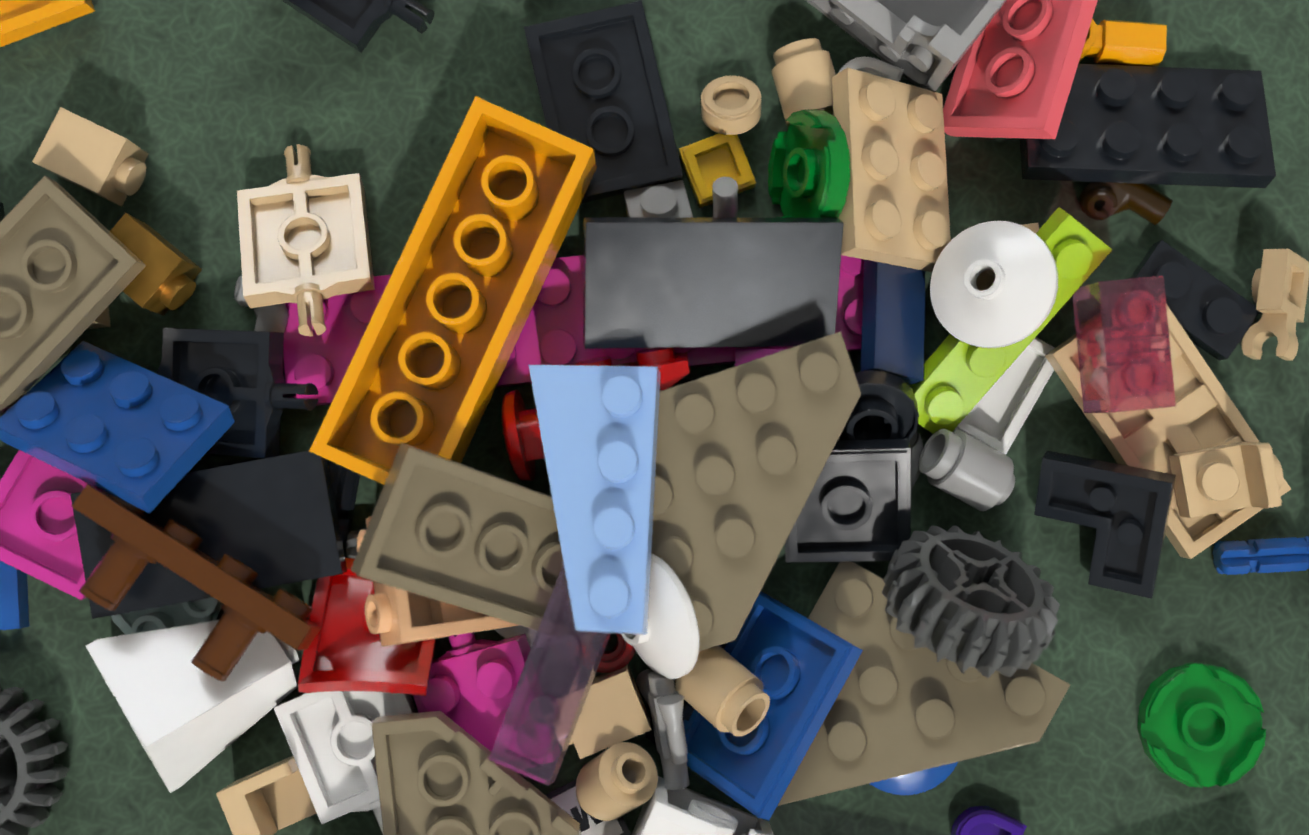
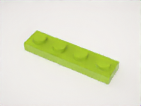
(962, 373)

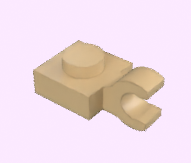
(1281, 296)

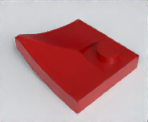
(348, 654)

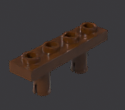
(176, 547)

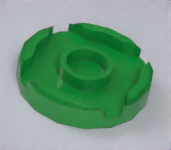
(810, 166)
(1179, 716)

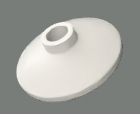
(1015, 302)
(672, 625)

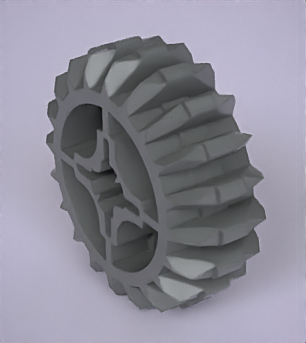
(970, 601)
(30, 786)

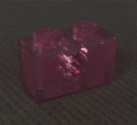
(1124, 345)

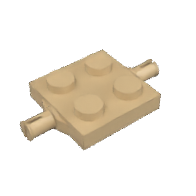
(304, 240)

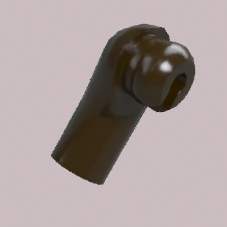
(1106, 199)

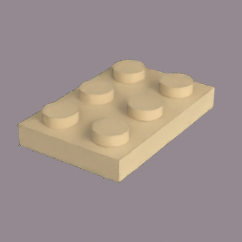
(897, 170)

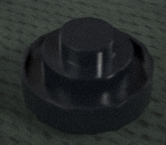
(883, 410)

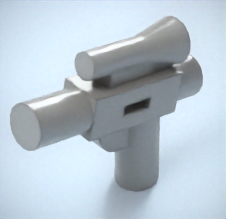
(668, 726)

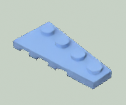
(601, 475)

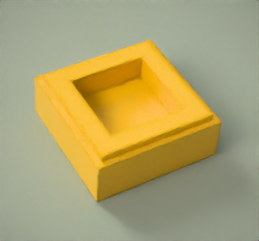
(712, 159)

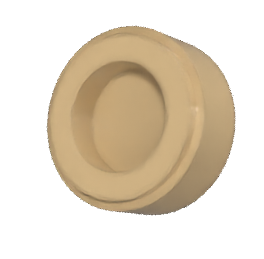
(731, 105)

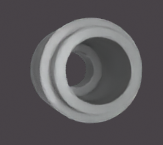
(967, 469)

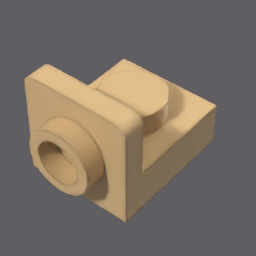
(1226, 479)

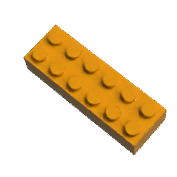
(458, 293)

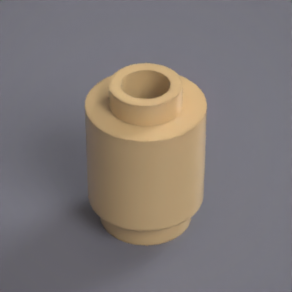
(803, 77)
(724, 692)
(616, 781)

